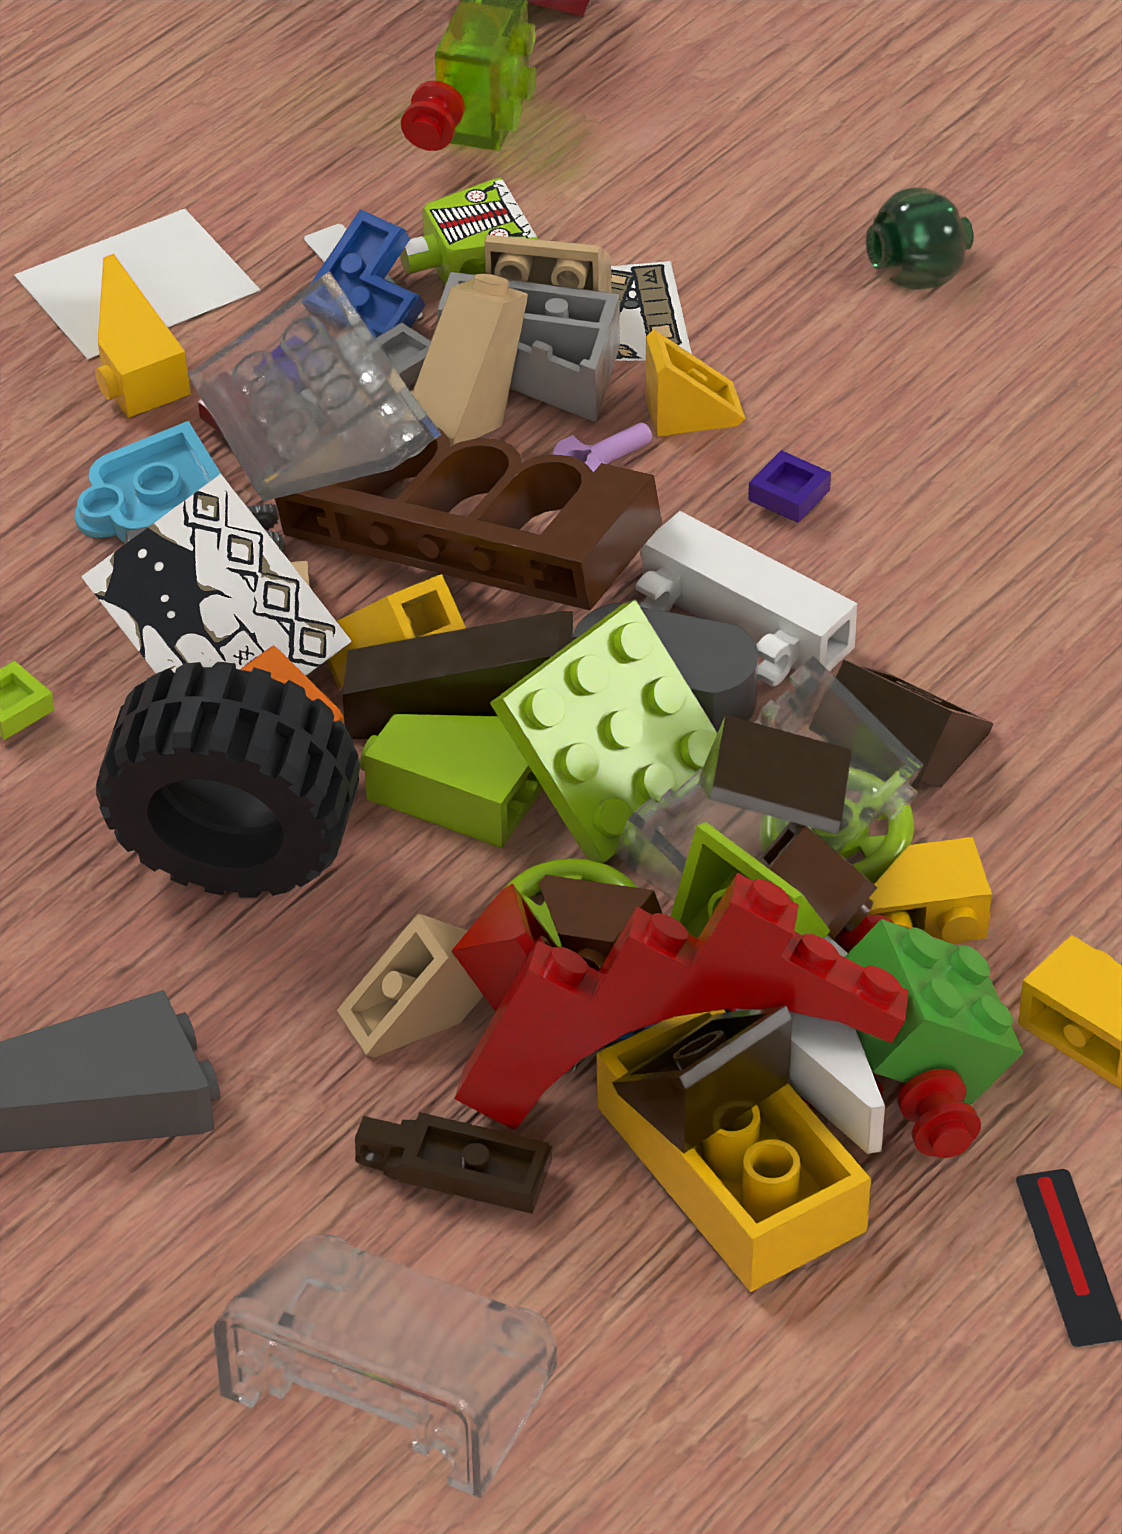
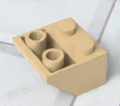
(549, 262)

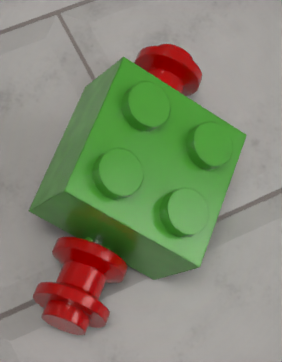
(952, 1035)

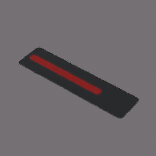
(1070, 1258)

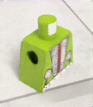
(458, 227)

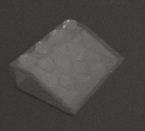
(312, 397)

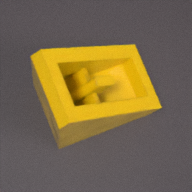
(685, 391)

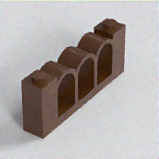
(572, 562)

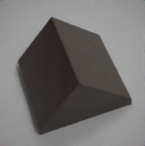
(777, 774)
(711, 1074)

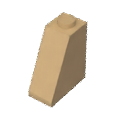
(472, 358)

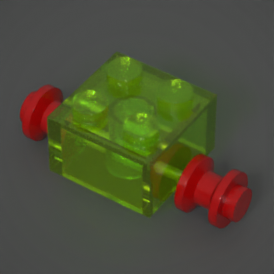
(478, 81)

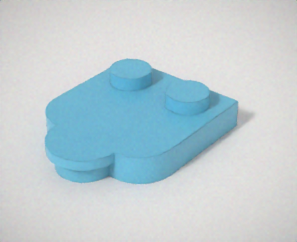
(143, 482)

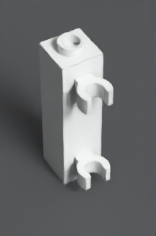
(739, 586)

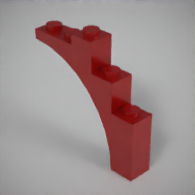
(658, 972)

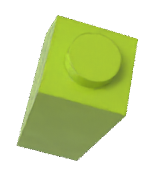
(451, 774)

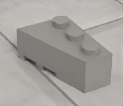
(563, 344)

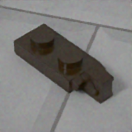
(457, 1159)

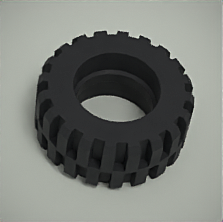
(228, 779)

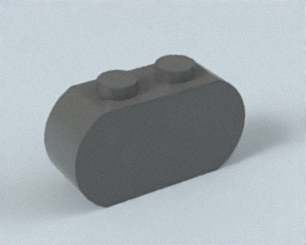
(711, 655)

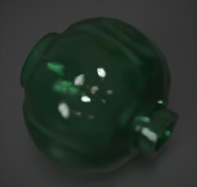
(920, 235)

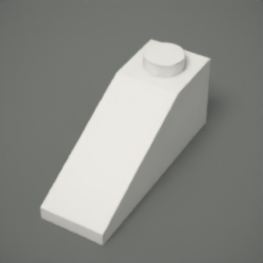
(836, 1078)

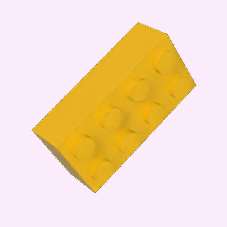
(760, 1188)

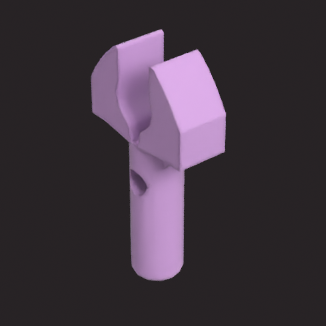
(607, 449)

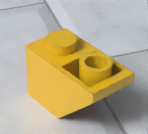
(404, 615)
(937, 890)

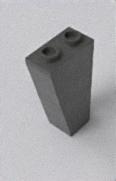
(105, 1079)

